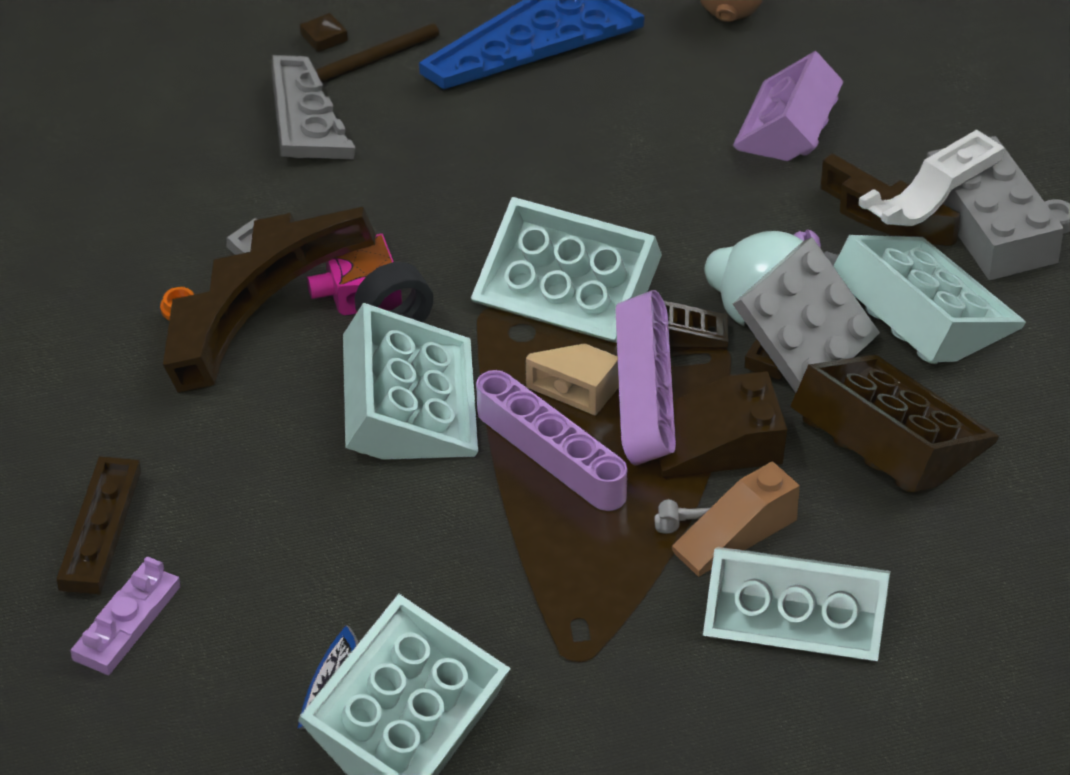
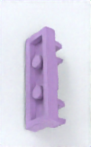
(126, 617)

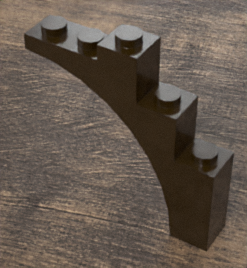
(280, 251)

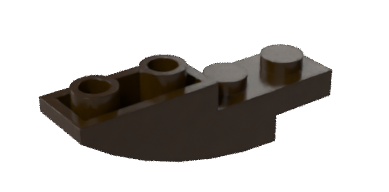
(850, 183)

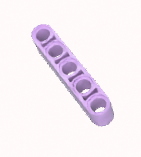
(645, 378)
(552, 440)

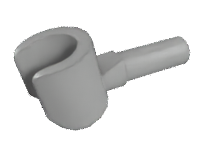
(669, 516)

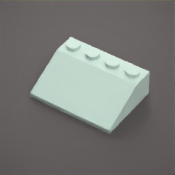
(565, 268)
(924, 296)
(407, 388)
(404, 696)

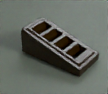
(683, 320)

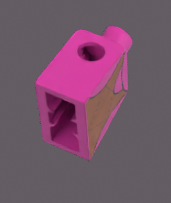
(347, 272)

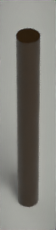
(377, 52)

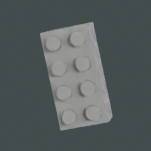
(1005, 220)

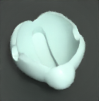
(739, 267)

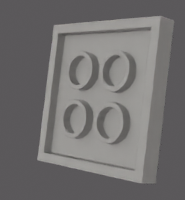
(805, 313)

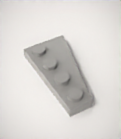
(304, 113)

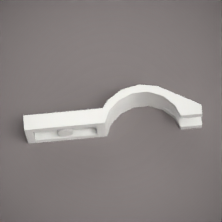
(936, 180)

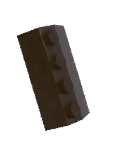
(890, 420)

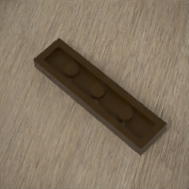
(99, 525)

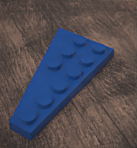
(527, 34)

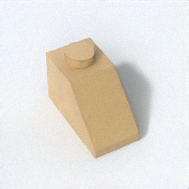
(574, 376)

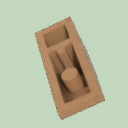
(741, 517)

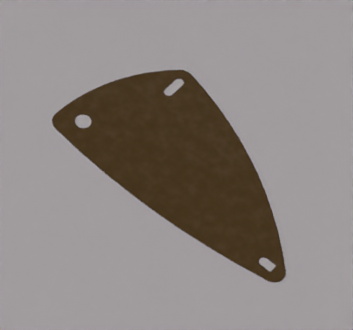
(574, 554)

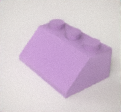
(790, 110)

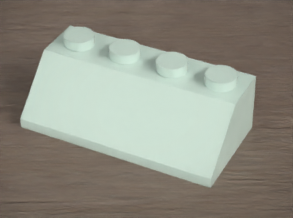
(796, 603)

